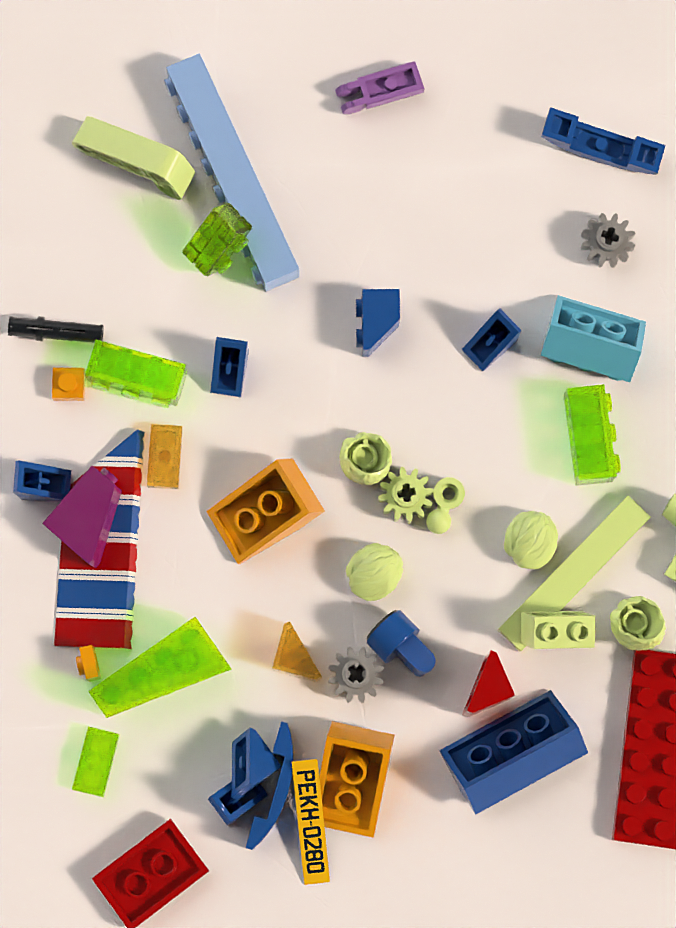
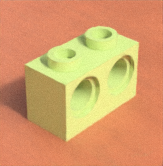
(558, 629)

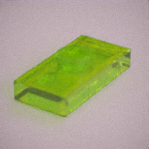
(96, 761)

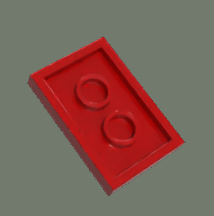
(150, 874)

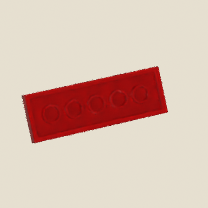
(648, 759)

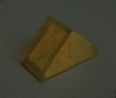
(293, 657)

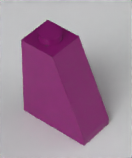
(87, 514)

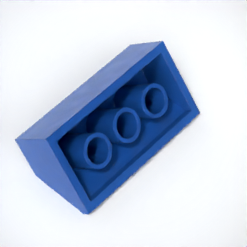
(514, 751)

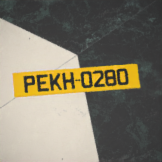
(310, 821)

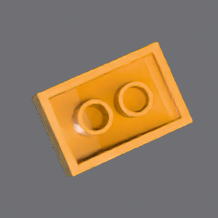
(265, 509)
(354, 777)

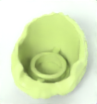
(365, 458)
(531, 539)
(374, 571)
(638, 623)

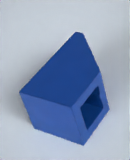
(379, 317)

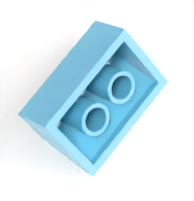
(594, 339)

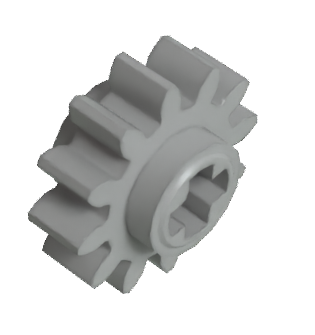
(619, 240)
(368, 675)

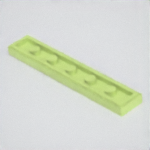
(579, 566)

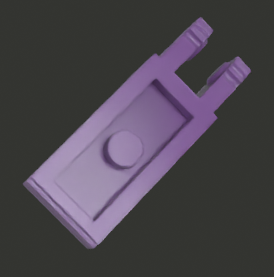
(382, 87)

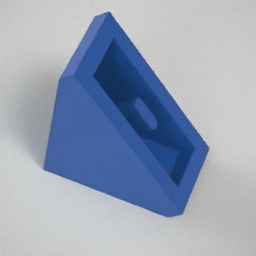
(492, 340)
(229, 366)
(40, 482)
(250, 762)
(232, 809)

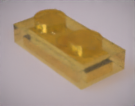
(164, 456)

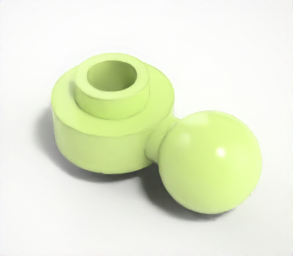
(439, 520)

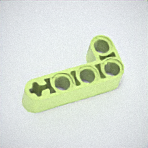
(135, 154)

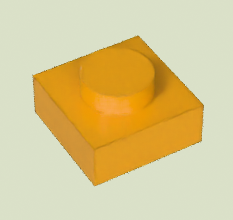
(68, 384)
(88, 663)

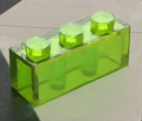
(136, 374)
(591, 435)

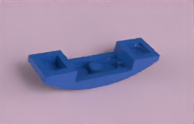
(602, 145)
(261, 827)

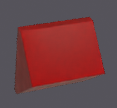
(489, 687)

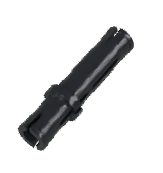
(19, 326)

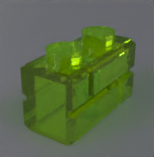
(217, 240)

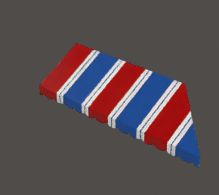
(99, 601)

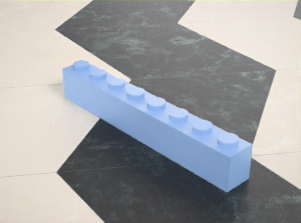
(231, 170)

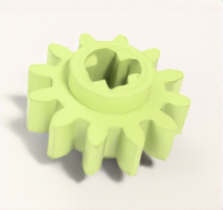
(416, 501)

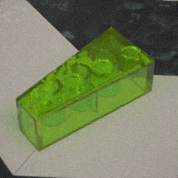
(167, 666)

